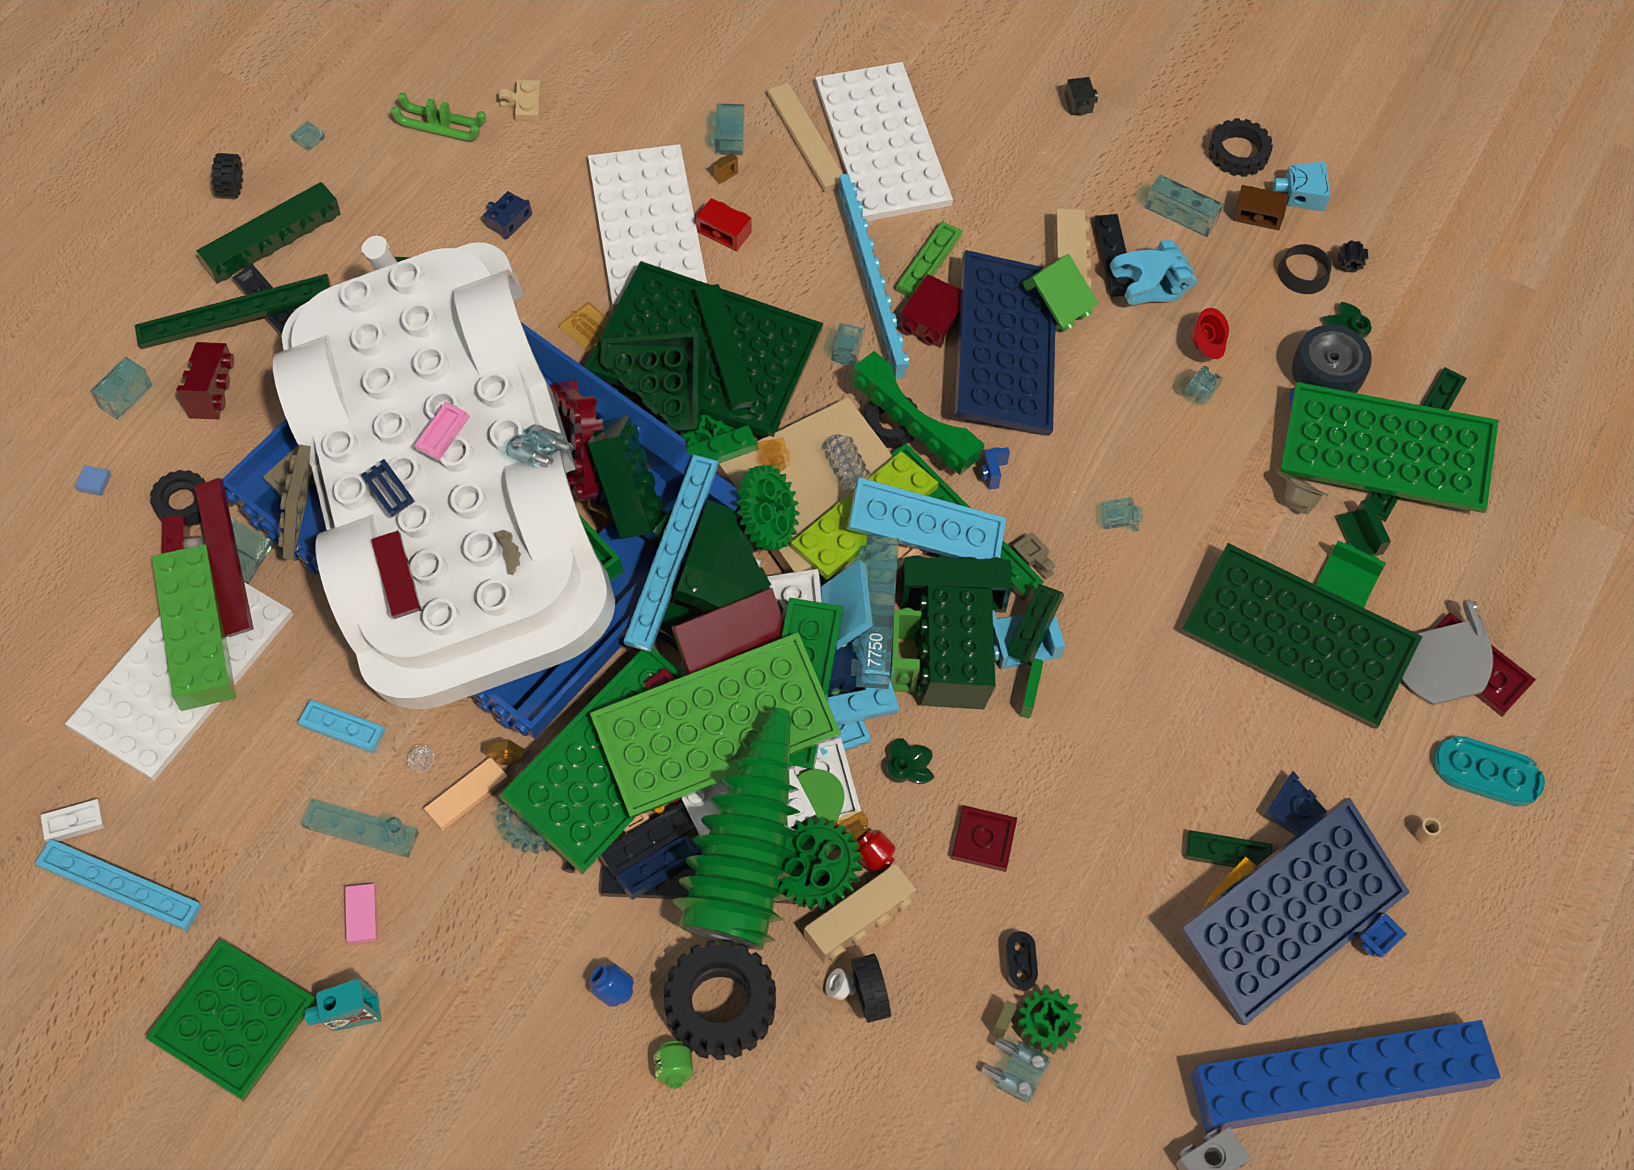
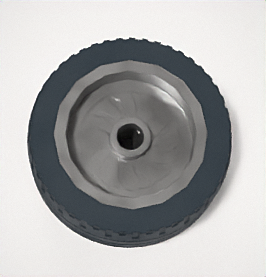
(1332, 358)

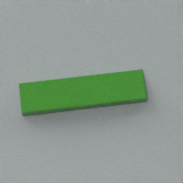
(929, 258)

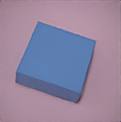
(93, 480)

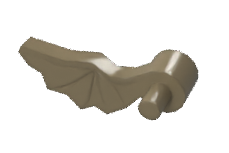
(511, 550)

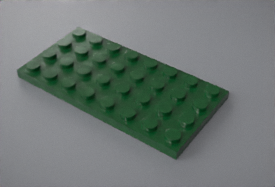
(1302, 635)

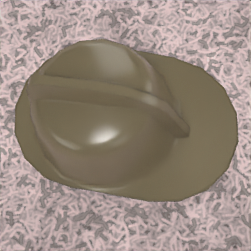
(1300, 494)

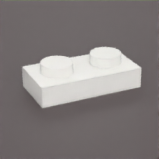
(73, 821)

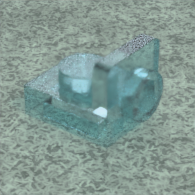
(1121, 513)

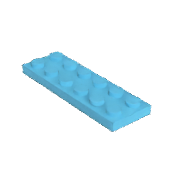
(925, 521)

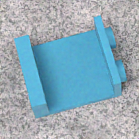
(1004, 630)

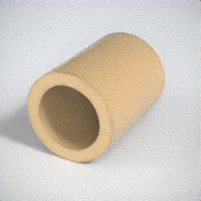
(1427, 837)

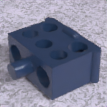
(507, 214)

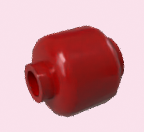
(876, 850)

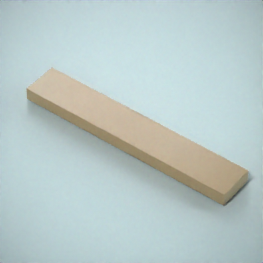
(806, 136)

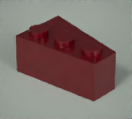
(206, 381)

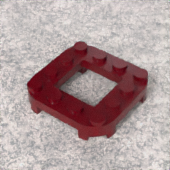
(582, 413)

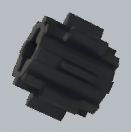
(1353, 256)

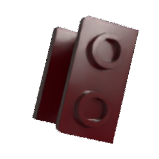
(931, 311)

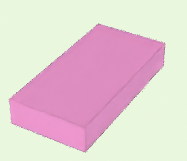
(442, 431)
(361, 914)

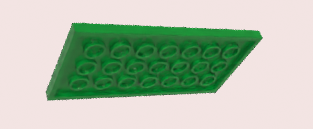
(1390, 447)
(570, 787)

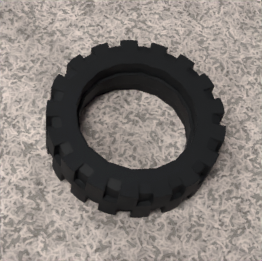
(1248, 131)

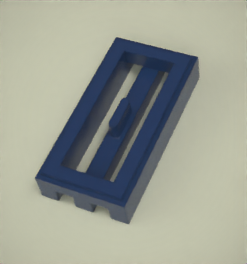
(377, 472)

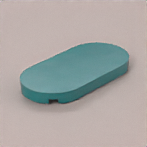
(1489, 771)

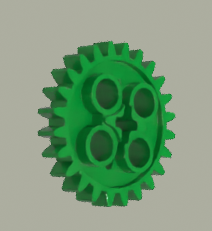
(767, 507)
(839, 870)

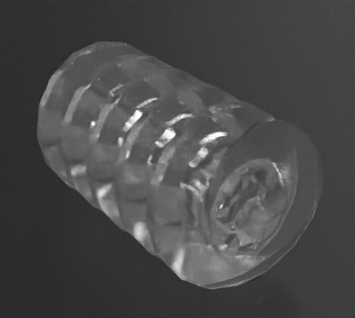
(845, 460)

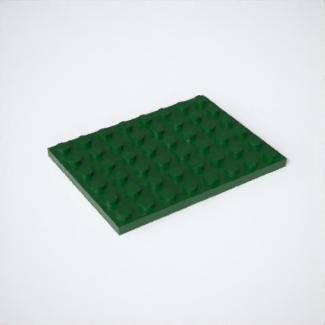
(770, 339)

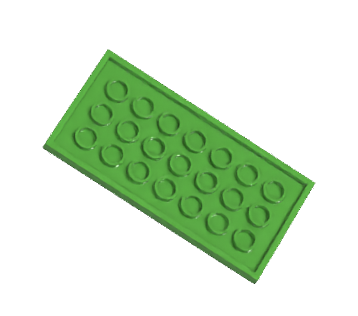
(700, 724)

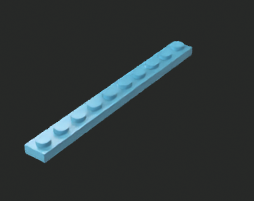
(875, 282)

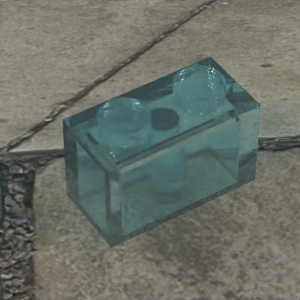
(728, 129)
(121, 388)

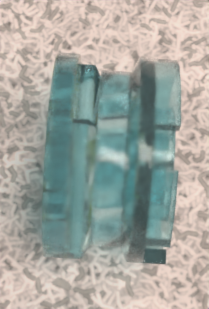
(1203, 385)

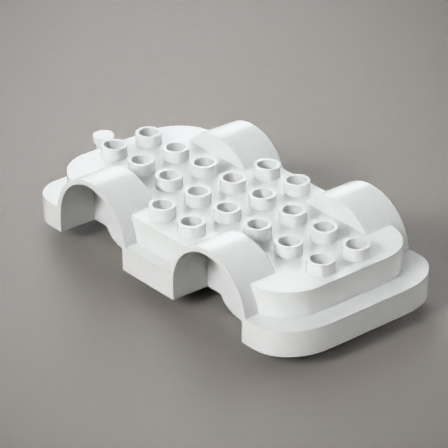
(361, 386)

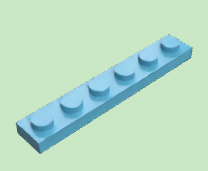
(118, 885)

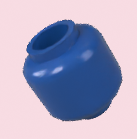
(611, 984)

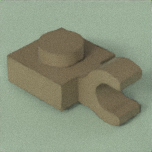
(1034, 552)

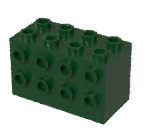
(955, 647)

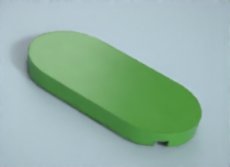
(826, 798)

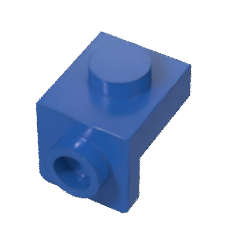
(990, 465)
(1382, 936)

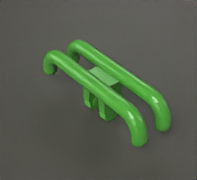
(437, 119)

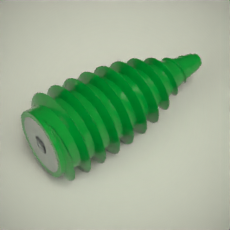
(745, 847)

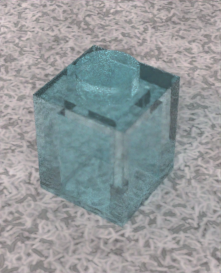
(847, 344)

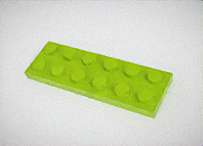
(829, 543)

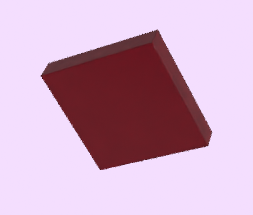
(984, 838)

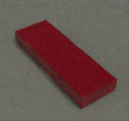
(396, 574)

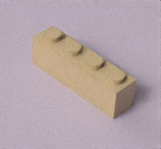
(1070, 238)
(859, 914)

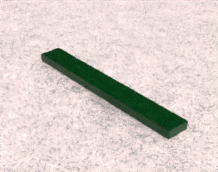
(229, 312)
(1440, 397)

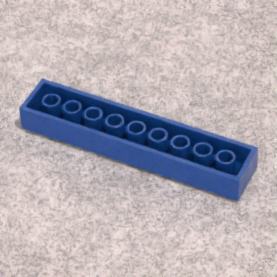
(1344, 1076)

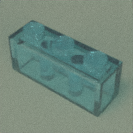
(1183, 205)

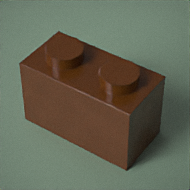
(1260, 207)

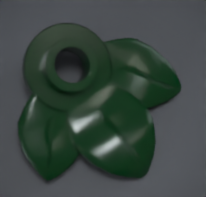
(1350, 317)
(912, 761)

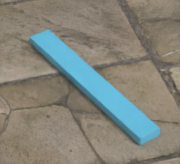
(671, 553)

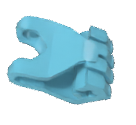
(1157, 273)

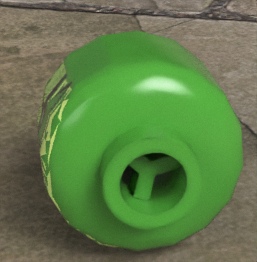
(673, 1064)

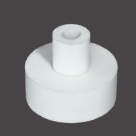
(840, 984)

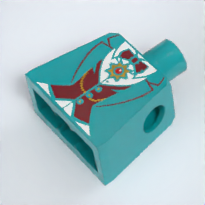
(345, 1006)

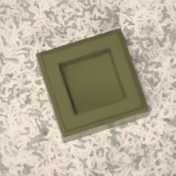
(1004, 1019)

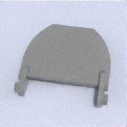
(1451, 660)

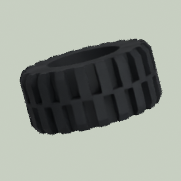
(714, 962)

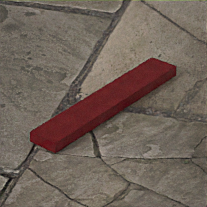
(224, 557)

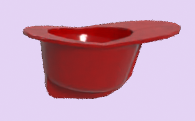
(1210, 333)

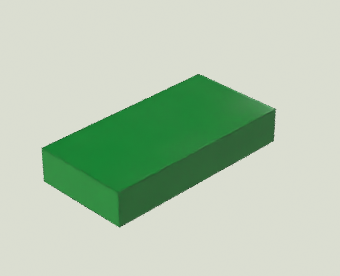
(1031, 689)

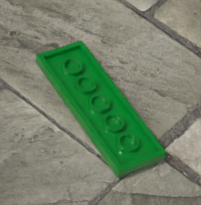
(819, 631)

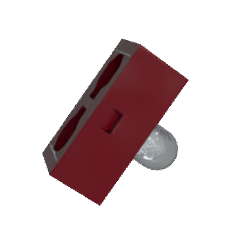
(177, 535)

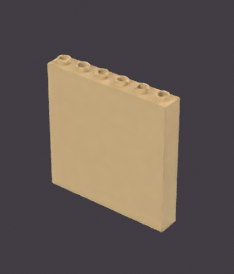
(810, 470)

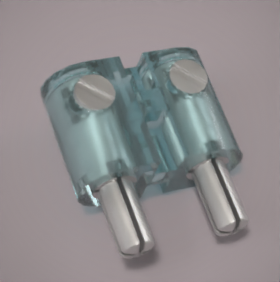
(536, 445)
(1022, 1071)

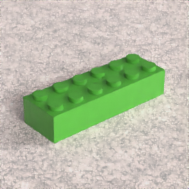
(193, 629)

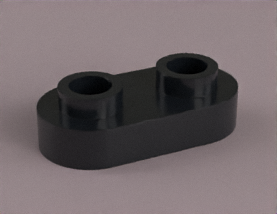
(1021, 962)

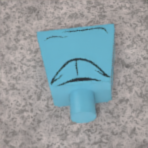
(1305, 185)

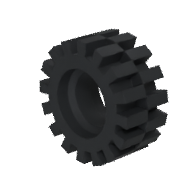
(227, 175)

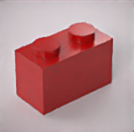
(724, 224)

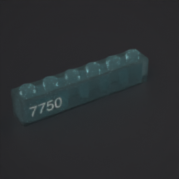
(875, 644)

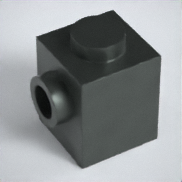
(1080, 96)

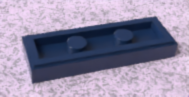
(657, 867)

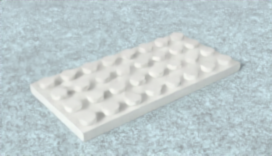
(883, 141)
(645, 214)
(134, 704)

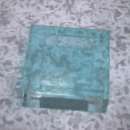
(307, 135)

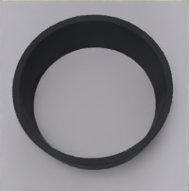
(1300, 285)

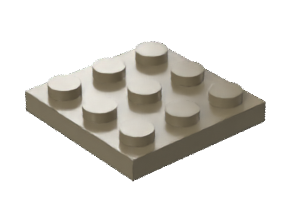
(294, 501)

